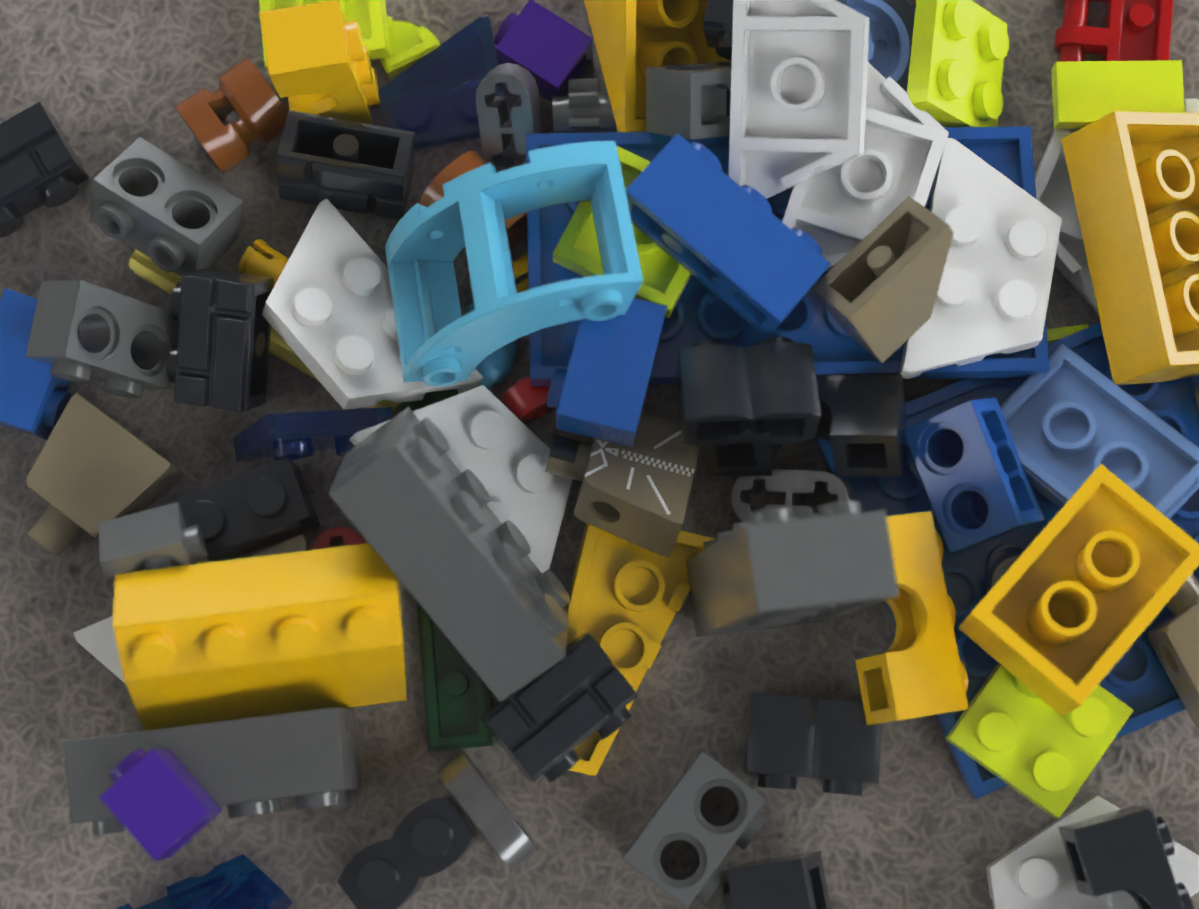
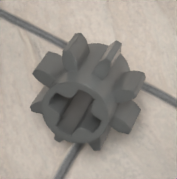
(582, 109)

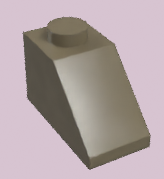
(889, 279)

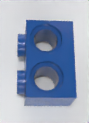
(987, 467)

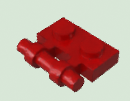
(1130, 32)

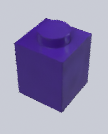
(545, 47)
(158, 801)

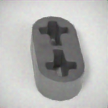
(493, 113)
(793, 485)
(487, 810)

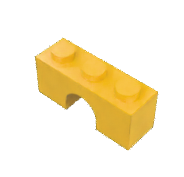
(320, 61)
(922, 666)

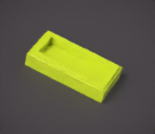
(1096, 88)

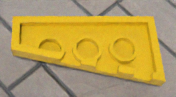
(626, 605)

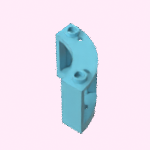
(432, 334)

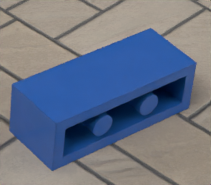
(724, 234)

